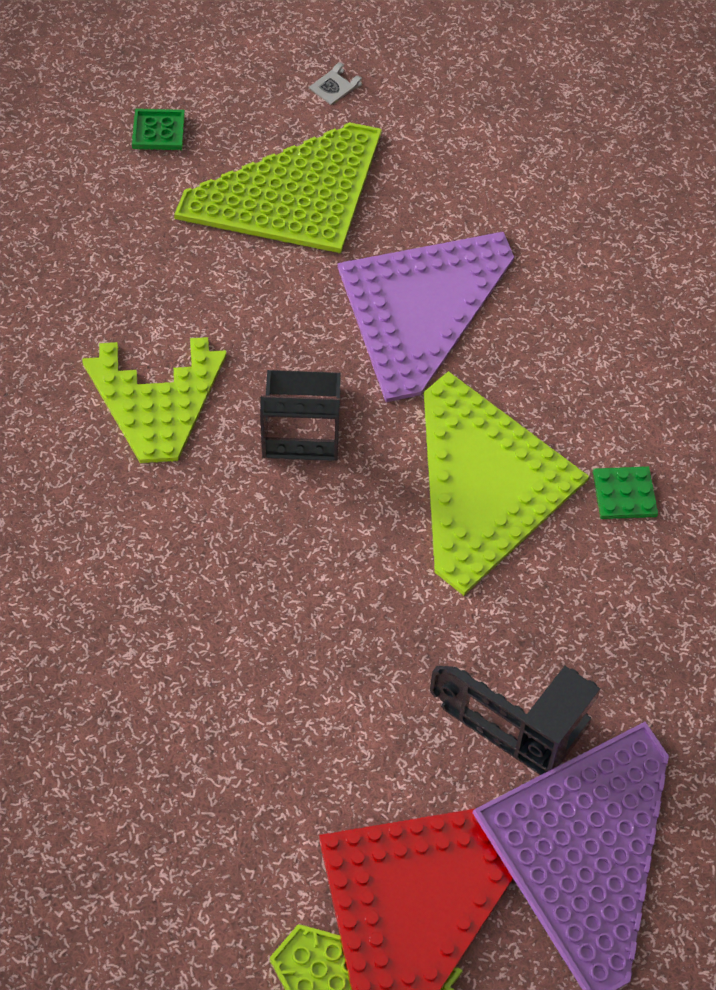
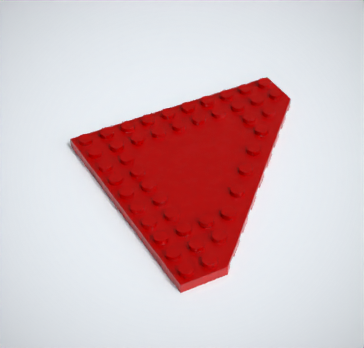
(411, 897)

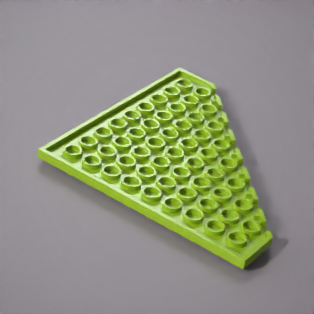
(291, 196)
(485, 482)

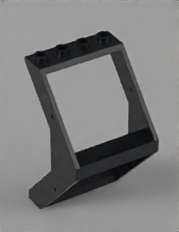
(307, 384)

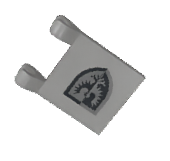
(333, 86)

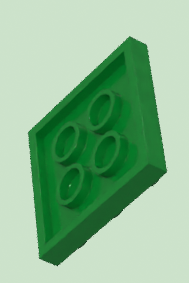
(158, 129)
(625, 492)

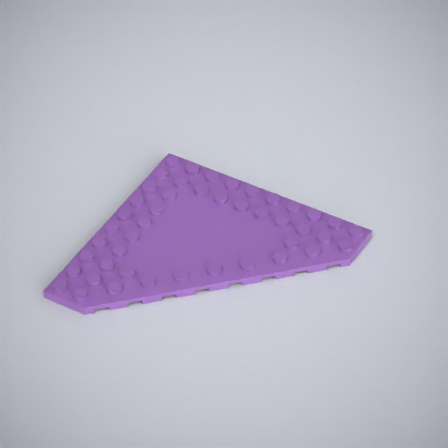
(420, 304)
(584, 850)

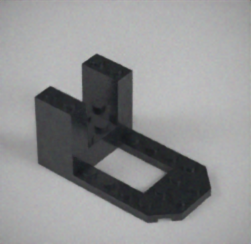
(545, 731)

